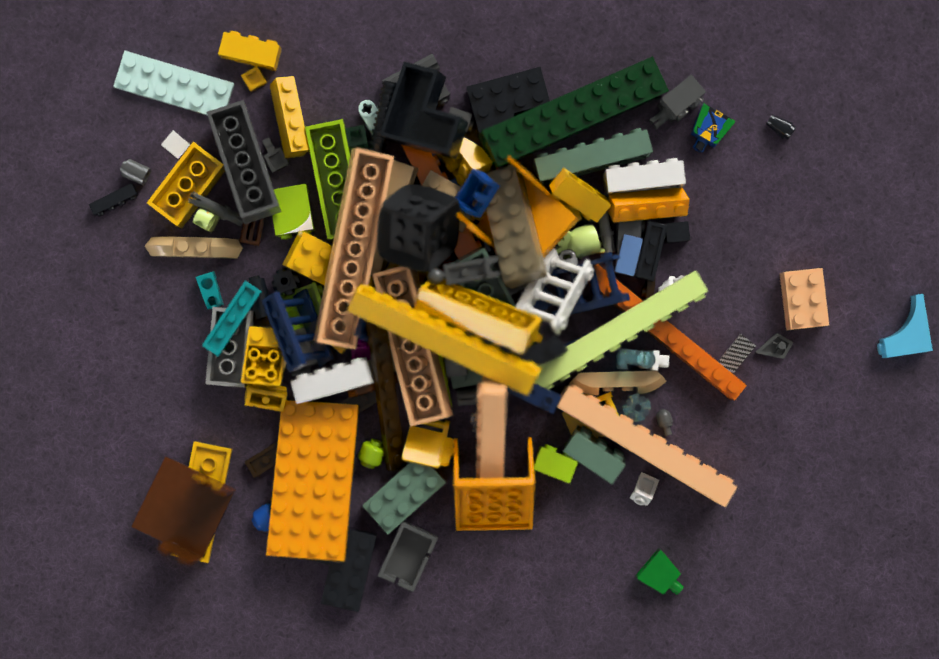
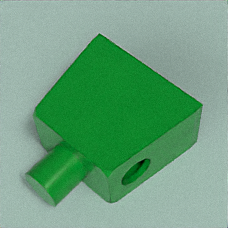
(660, 574)

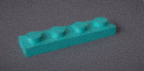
(232, 318)

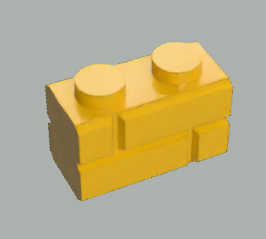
(266, 397)

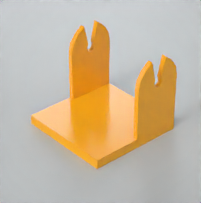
(550, 216)
(494, 502)

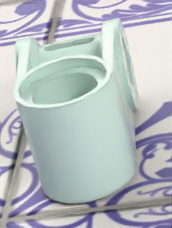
(368, 118)

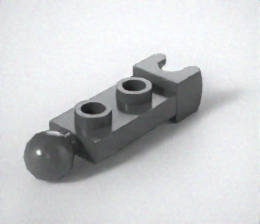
(465, 271)

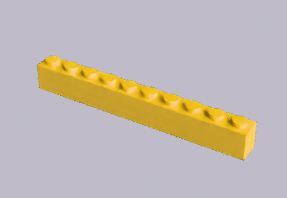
(444, 339)

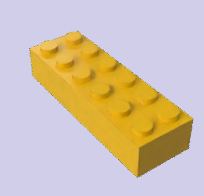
(479, 314)

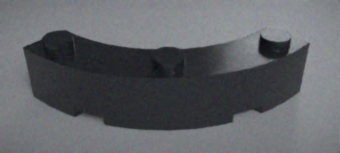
(536, 354)

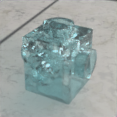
(630, 411)

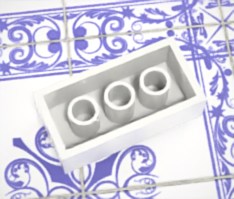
(644, 177)
(334, 381)

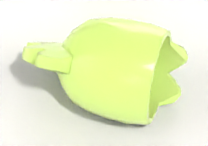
(582, 241)

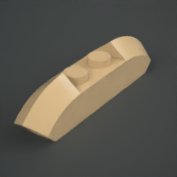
(194, 247)
(643, 381)

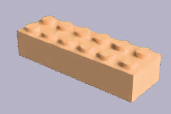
(490, 429)

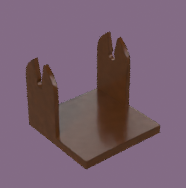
(183, 510)

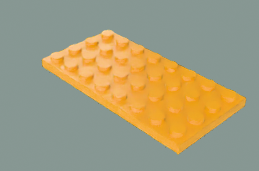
(313, 480)

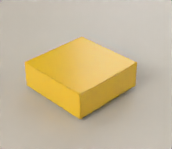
(254, 79)

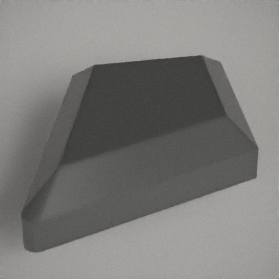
(776, 347)

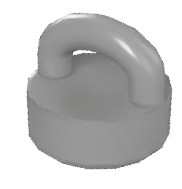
(573, 260)

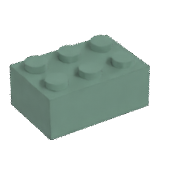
(595, 454)

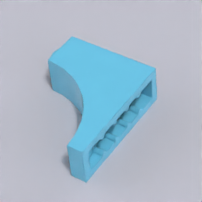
(912, 336)

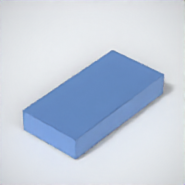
(628, 255)

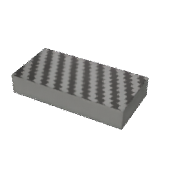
(736, 353)

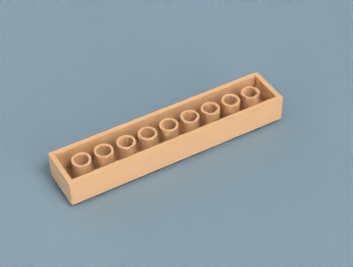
(353, 245)
(648, 447)

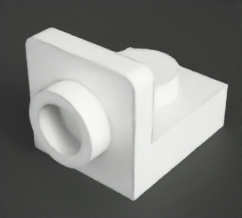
(644, 489)

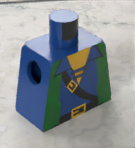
(710, 127)

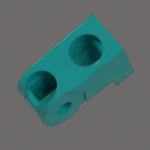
(210, 290)

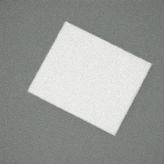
(175, 144)

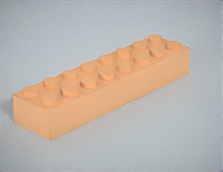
(416, 366)

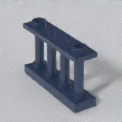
(598, 299)
(285, 334)
(539, 396)

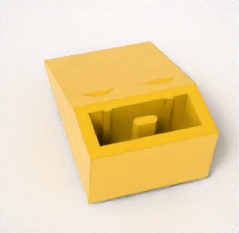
(469, 157)
(263, 358)

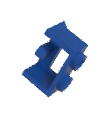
(471, 191)

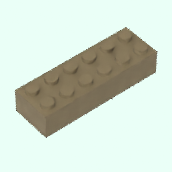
(514, 229)

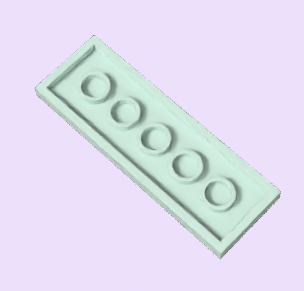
(172, 84)

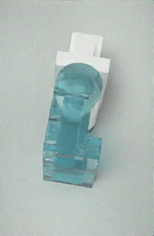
(642, 359)

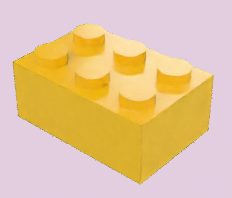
(309, 257)

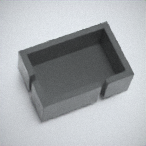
(408, 555)

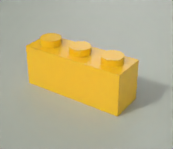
(249, 50)
(579, 195)

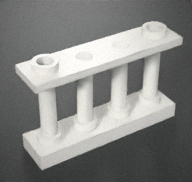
(534, 290)

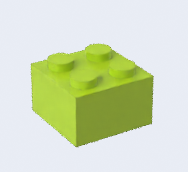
(554, 464)

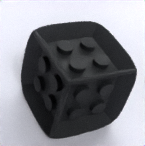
(418, 227)

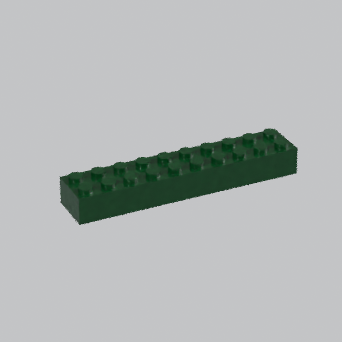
(573, 113)

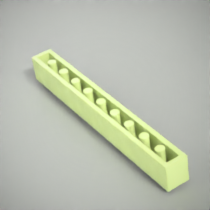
(622, 328)

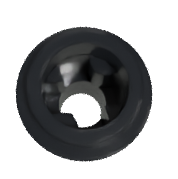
(781, 126)

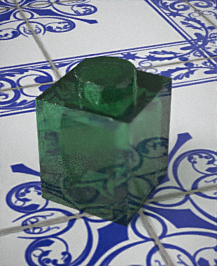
(357, 137)

